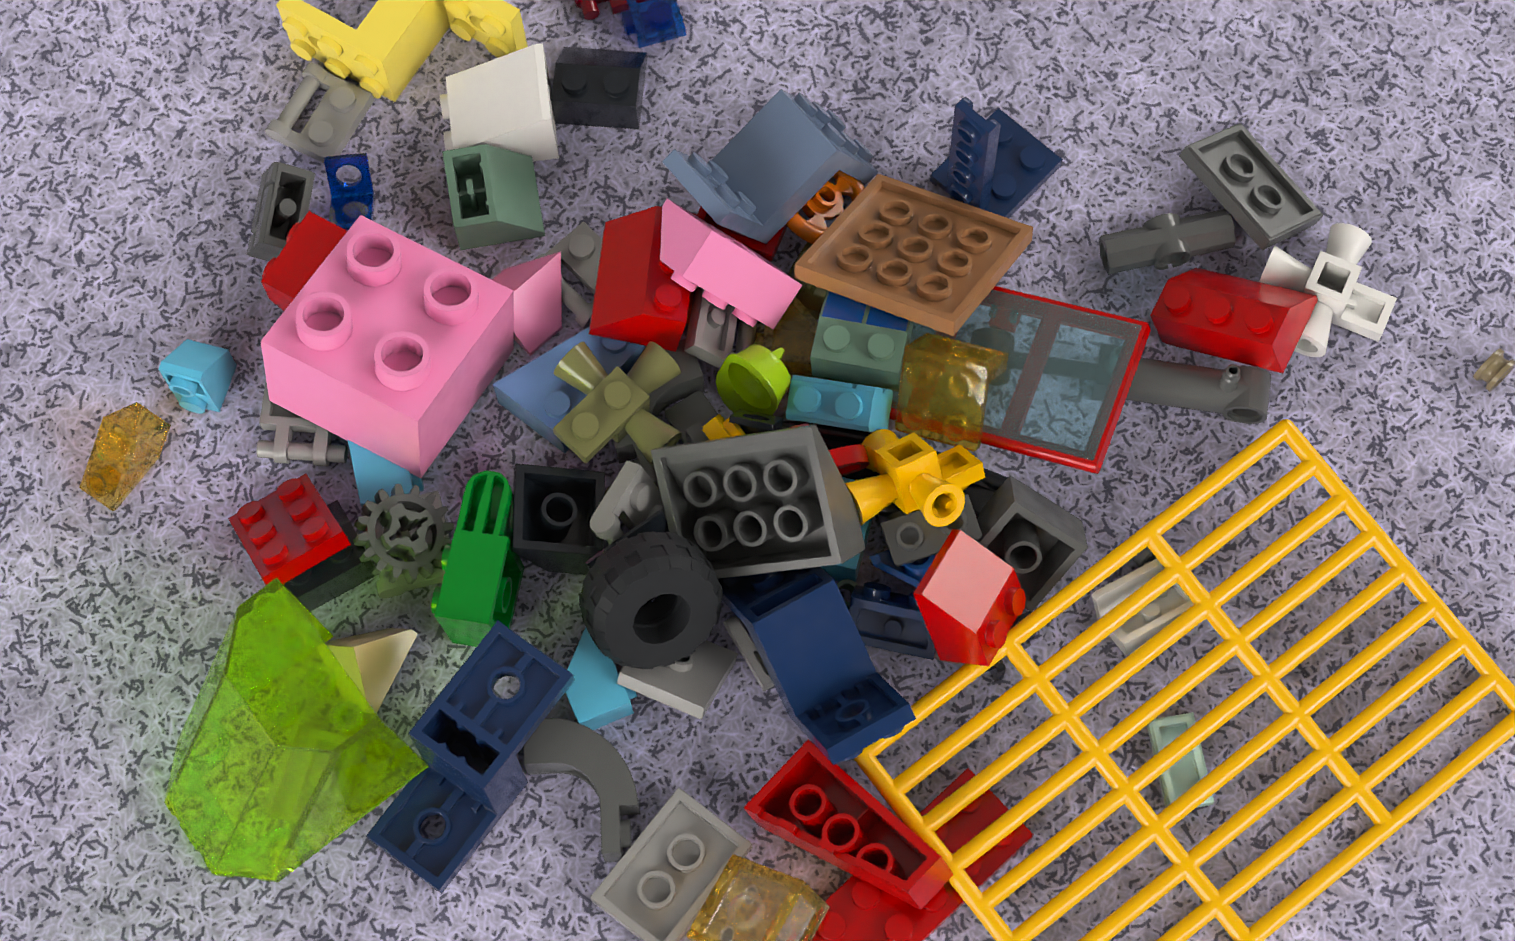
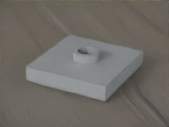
(688, 683)

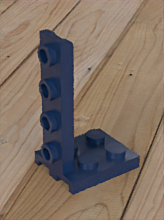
(993, 162)

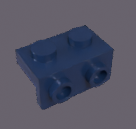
(890, 621)

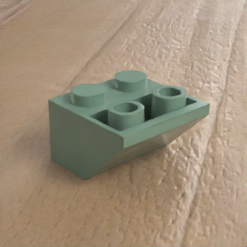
(492, 196)

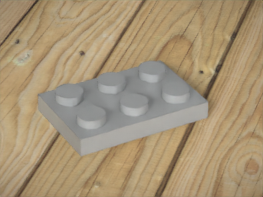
(669, 870)

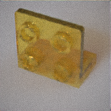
(946, 389)

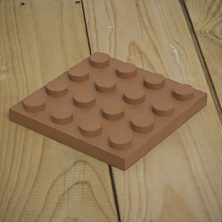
(914, 254)

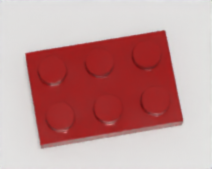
(288, 530)

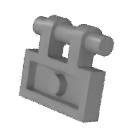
(283, 449)

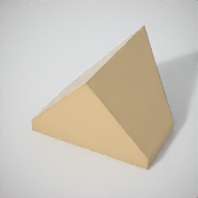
(374, 659)

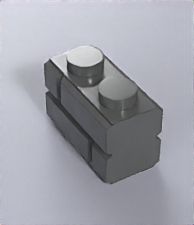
(280, 204)

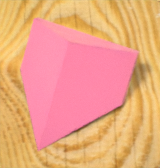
(536, 300)

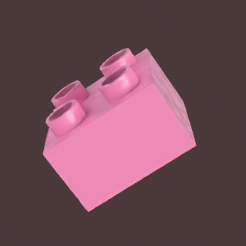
(389, 345)

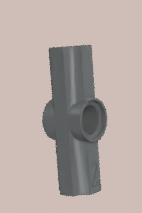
(1167, 241)

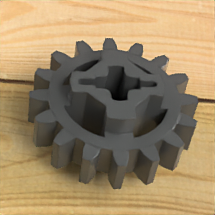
(395, 518)

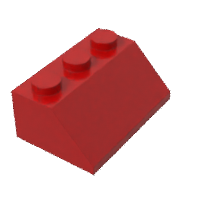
(634, 288)
(1232, 318)

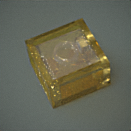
(758, 905)

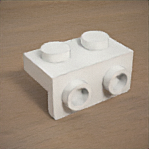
(1150, 618)

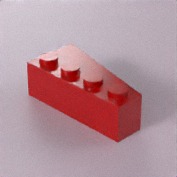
(845, 825)

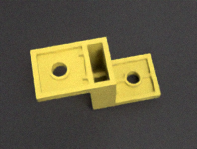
(397, 37)

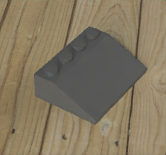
(760, 501)

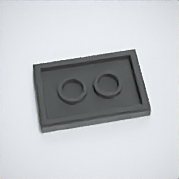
(1251, 186)

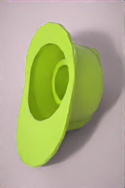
(753, 379)

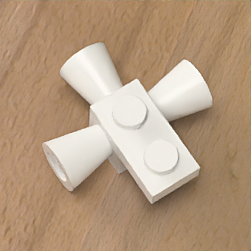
(1335, 285)

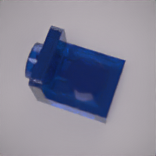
(653, 21)

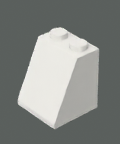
(503, 105)

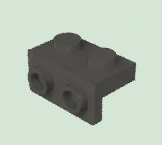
(913, 538)

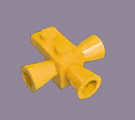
(914, 478)

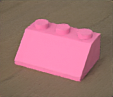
(723, 268)

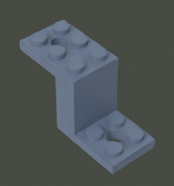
(772, 166)

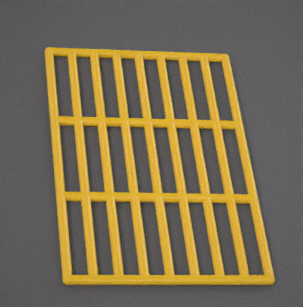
(1265, 678)

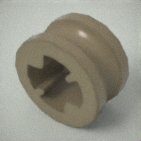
(1494, 369)

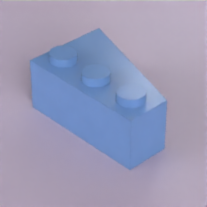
(543, 398)

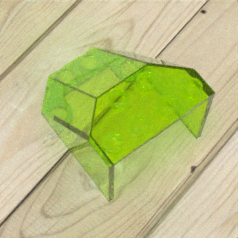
(279, 746)

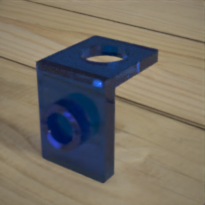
(349, 199)

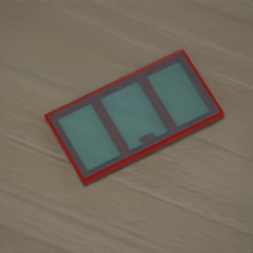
(1061, 377)

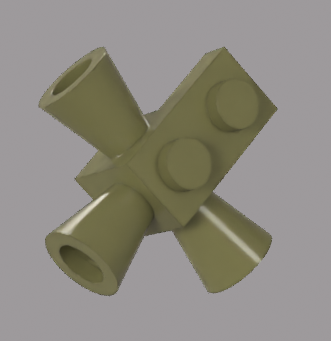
(615, 402)

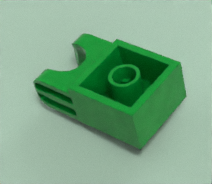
(479, 567)

